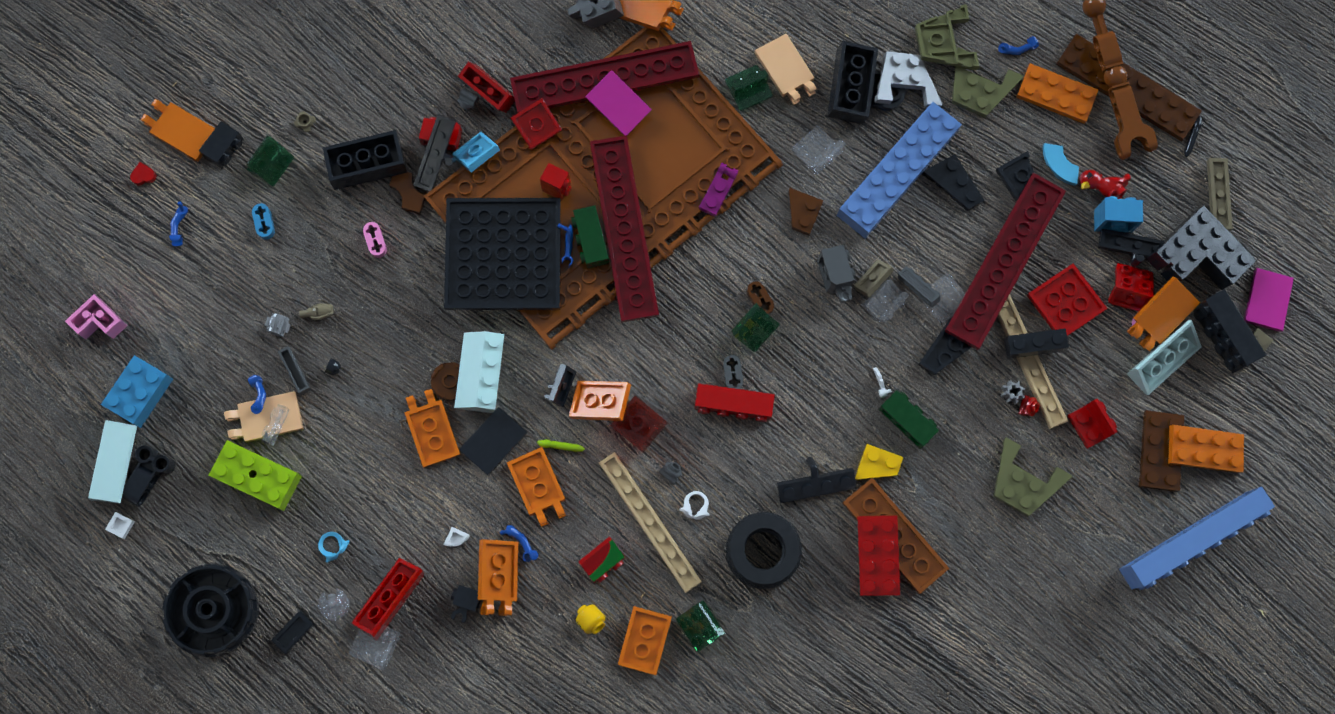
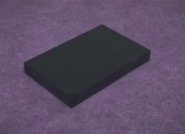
(493, 441)

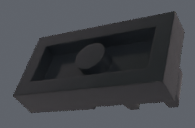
(562, 385)

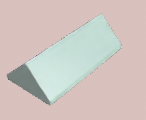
(1166, 358)
(112, 462)

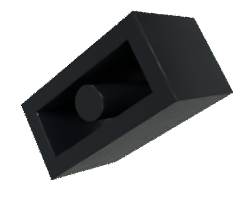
(221, 145)

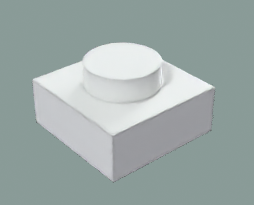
(119, 525)

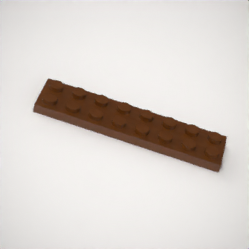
(1153, 101)

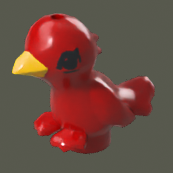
(1107, 186)

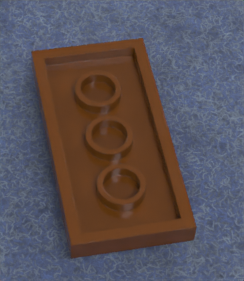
(1154, 465)

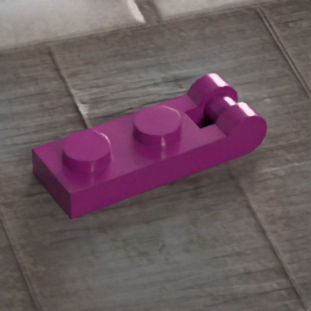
(718, 190)

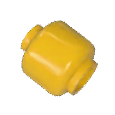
(590, 619)

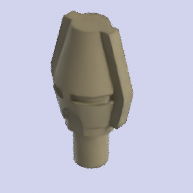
(317, 311)

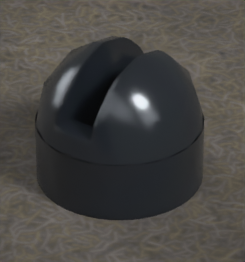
(333, 367)

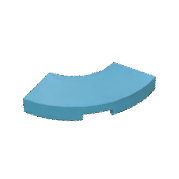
(1059, 164)

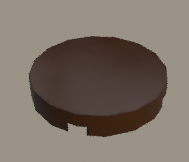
(445, 380)

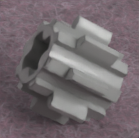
(277, 324)
(1013, 387)

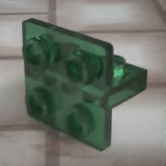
(749, 87)
(269, 161)
(755, 328)
(700, 626)

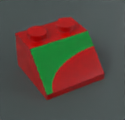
(602, 560)

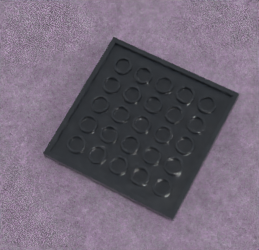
(502, 254)

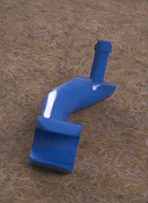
(1032, 43)
(179, 215)
(568, 243)
(256, 381)
(529, 554)

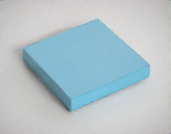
(476, 151)

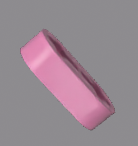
(370, 240)

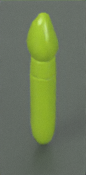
(560, 445)

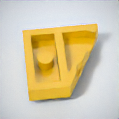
(878, 463)

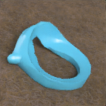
(329, 555)

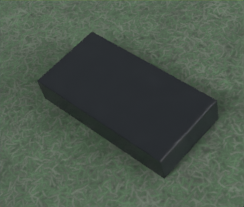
(292, 632)

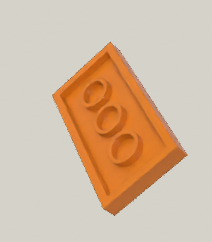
(1057, 93)
(1206, 449)

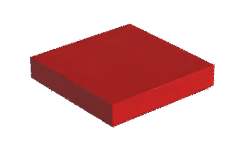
(536, 124)

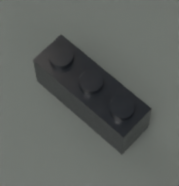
(1036, 343)

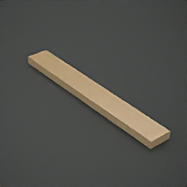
(1033, 369)
(650, 522)

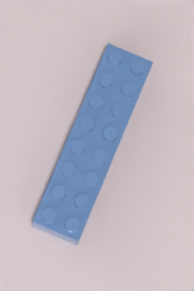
(898, 170)
(1197, 539)

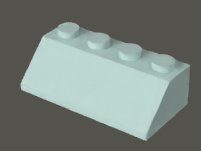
(479, 371)

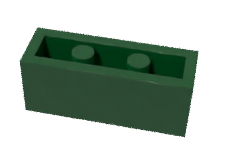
(590, 237)
(909, 419)

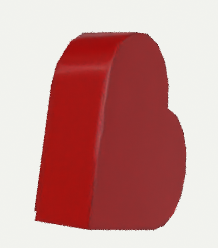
(142, 174)

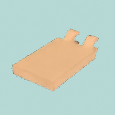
(786, 68)
(254, 424)

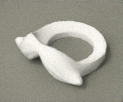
(686, 509)

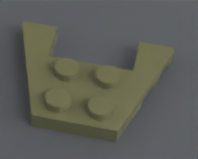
(937, 40)
(979, 93)
(1020, 488)

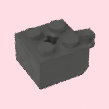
(596, 12)
(837, 272)

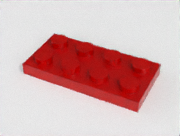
(878, 555)

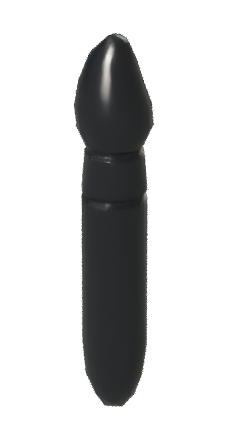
(1193, 136)

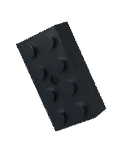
(364, 160)
(1228, 331)

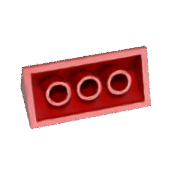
(388, 598)

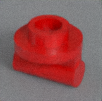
(1028, 406)

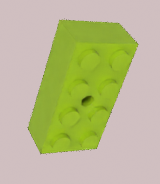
(272, 484)

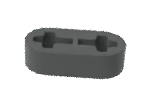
(737, 372)

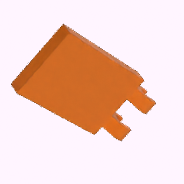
(651, 12)
(179, 129)
(1163, 313)
(431, 430)
(537, 484)
(497, 575)

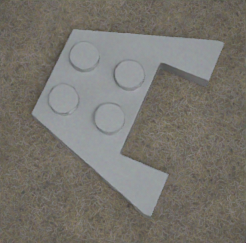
(906, 72)

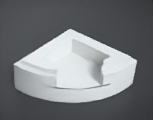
(456, 538)

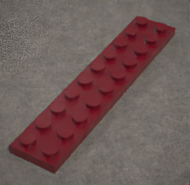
(635, 69)
(624, 229)
(1005, 261)

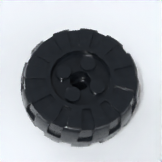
(232, 613)

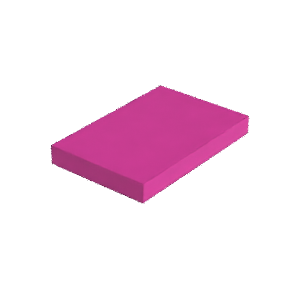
(618, 103)
(1268, 299)

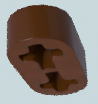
(763, 296)

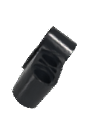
(145, 475)

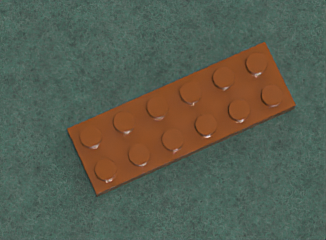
(916, 557)

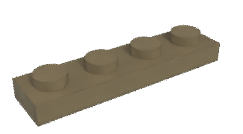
(1219, 191)

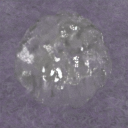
(333, 608)

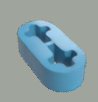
(258, 221)

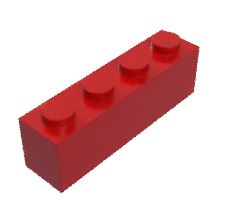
(734, 402)

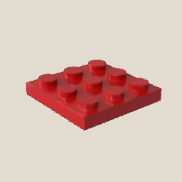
(1067, 300)

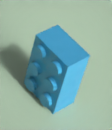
(137, 391)

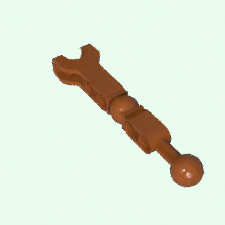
(1120, 91)

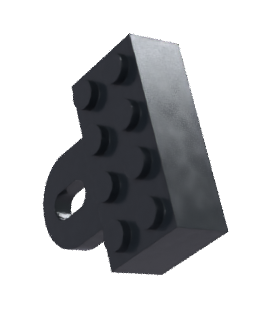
(856, 84)

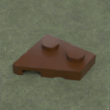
(803, 211)

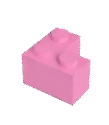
(95, 315)

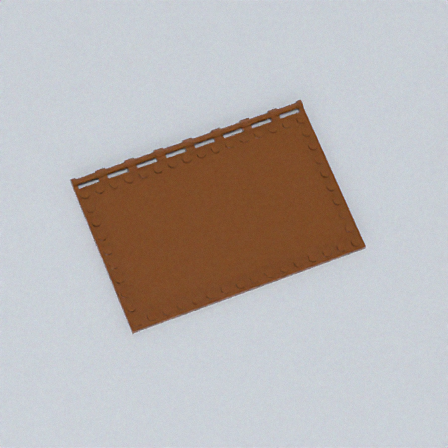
(673, 165)

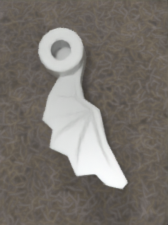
(883, 392)

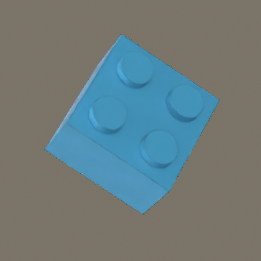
(1118, 214)

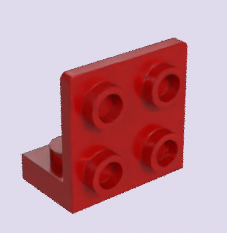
(1132, 287)
(1093, 423)

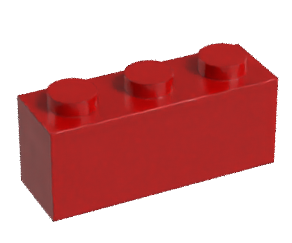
(487, 87)

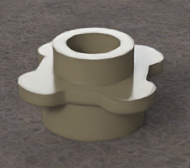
(301, 118)

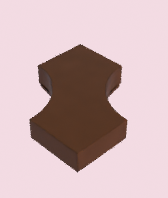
(411, 198)

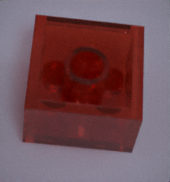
(639, 424)

